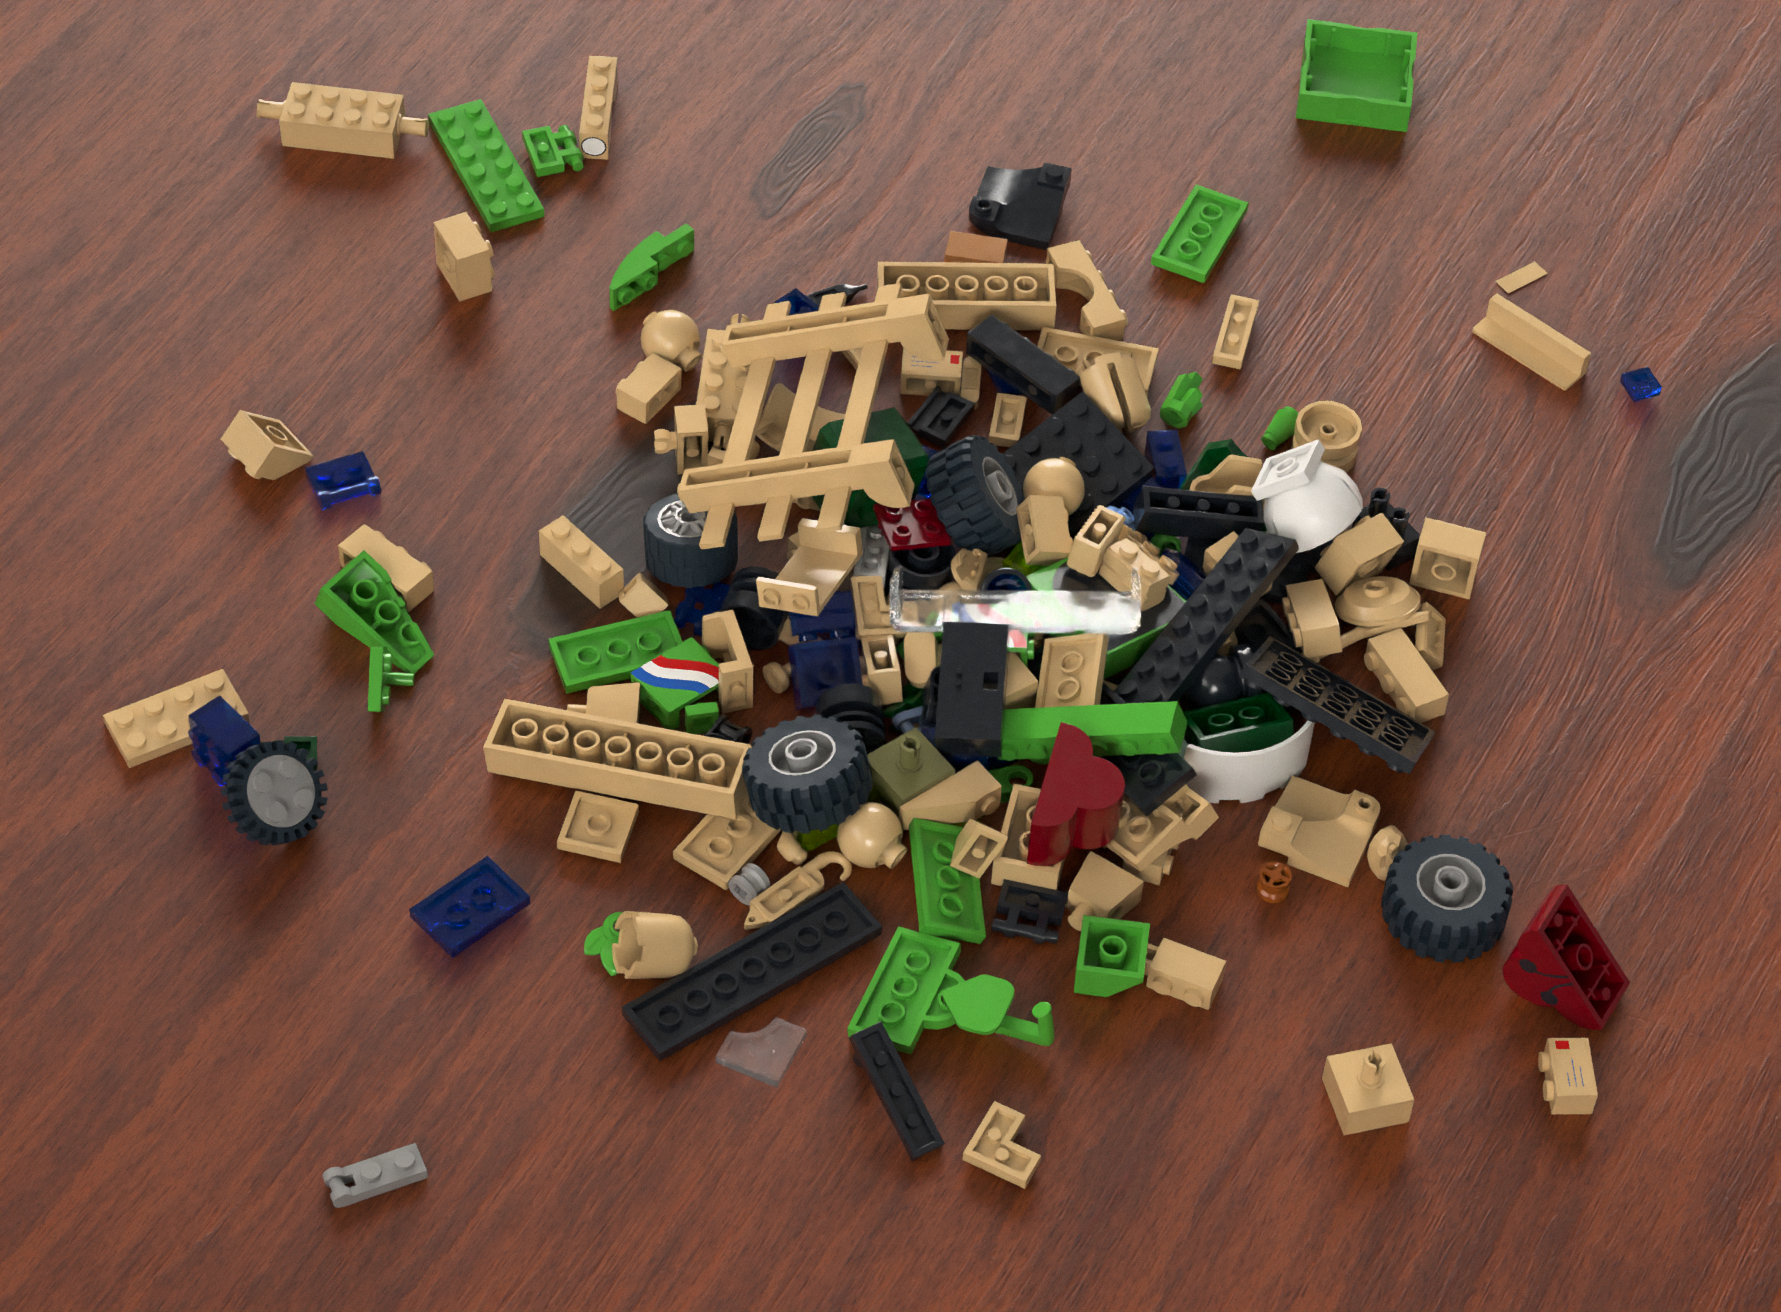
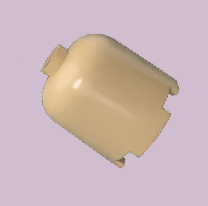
(653, 945)

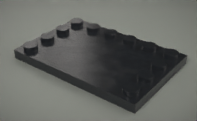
(1337, 704)

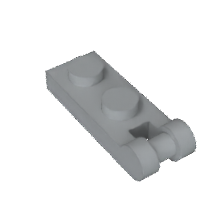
(375, 1175)

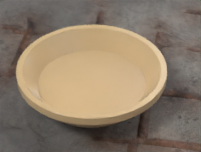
(1377, 601)

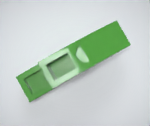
(641, 266)

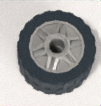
(674, 548)

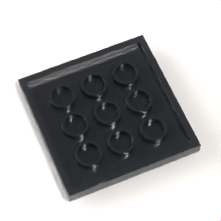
(1100, 451)

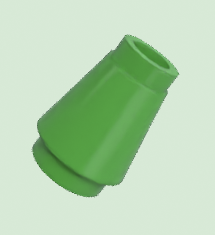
(1280, 428)

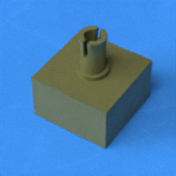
(907, 768)

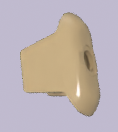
(1232, 476)

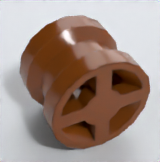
(1273, 873)

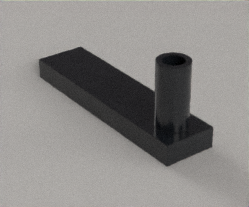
(896, 1090)

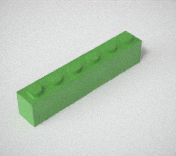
(1111, 728)

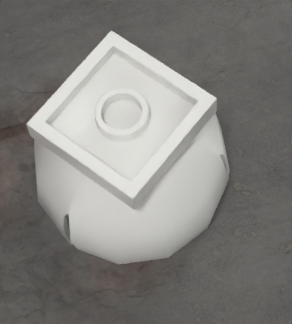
(1306, 496)

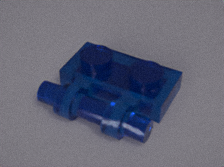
(712, 602)

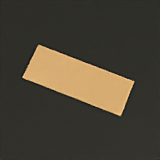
(1521, 277)

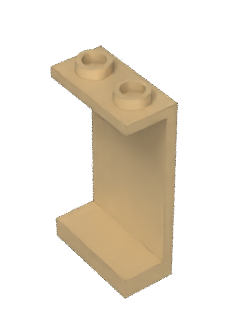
(813, 570)

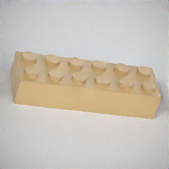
(971, 292)

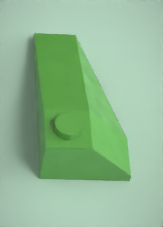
(370, 610)

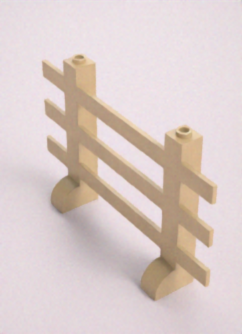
(831, 471)

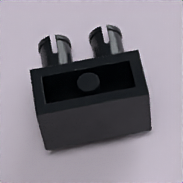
(1379, 504)

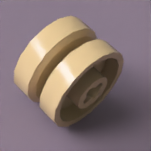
(1335, 427)

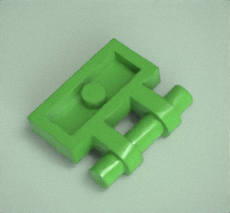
(544, 151)

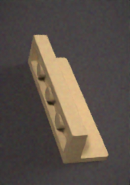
(1533, 343)

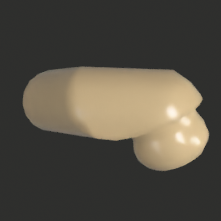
(791, 848)

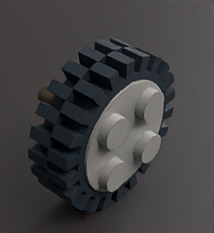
(274, 793)

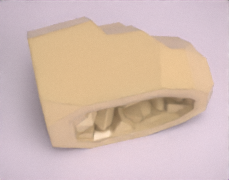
(1384, 849)

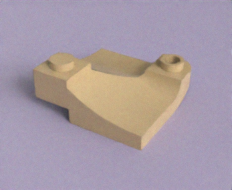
(1176, 820)
(1321, 829)

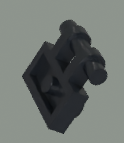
(1030, 903)

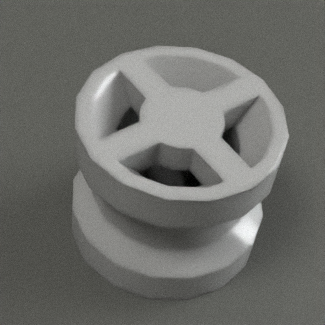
(749, 883)

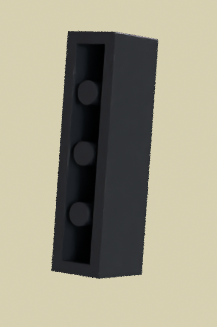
(1022, 364)
(1195, 513)

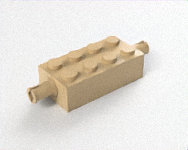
(342, 120)
(720, 387)

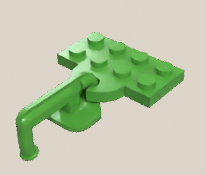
(920, 991)

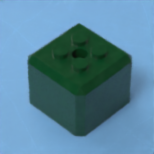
(882, 426)

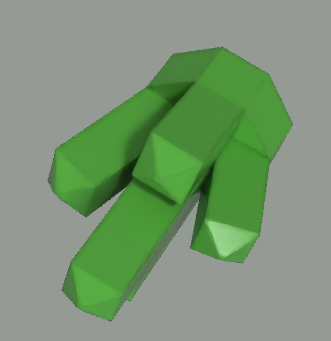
(1182, 400)

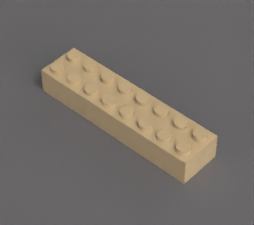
(617, 758)

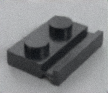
(941, 417)

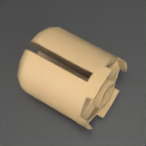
(1117, 390)

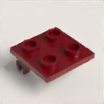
(911, 526)

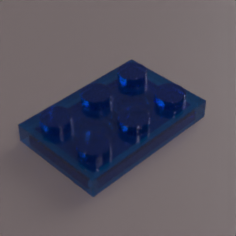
(469, 906)

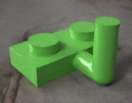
(380, 676)

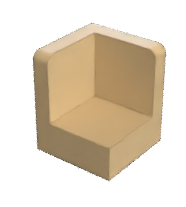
(642, 597)

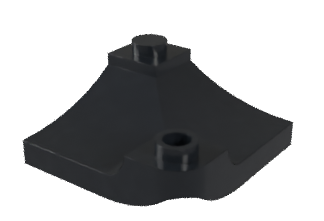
(1021, 203)

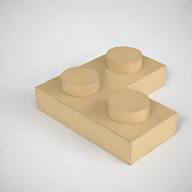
(869, 608)
(994, 1147)

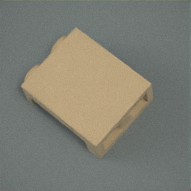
(725, 641)

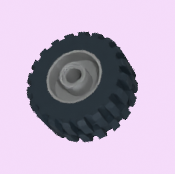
(975, 495)
(807, 774)
(1446, 898)

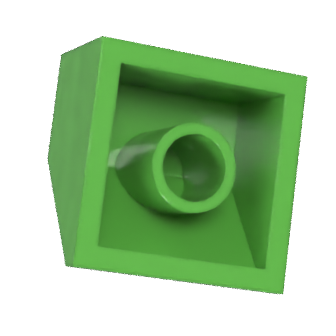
(1110, 955)

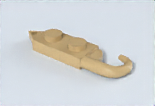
(793, 890)

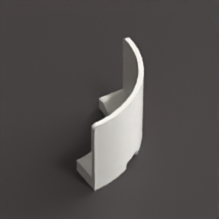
(1248, 774)

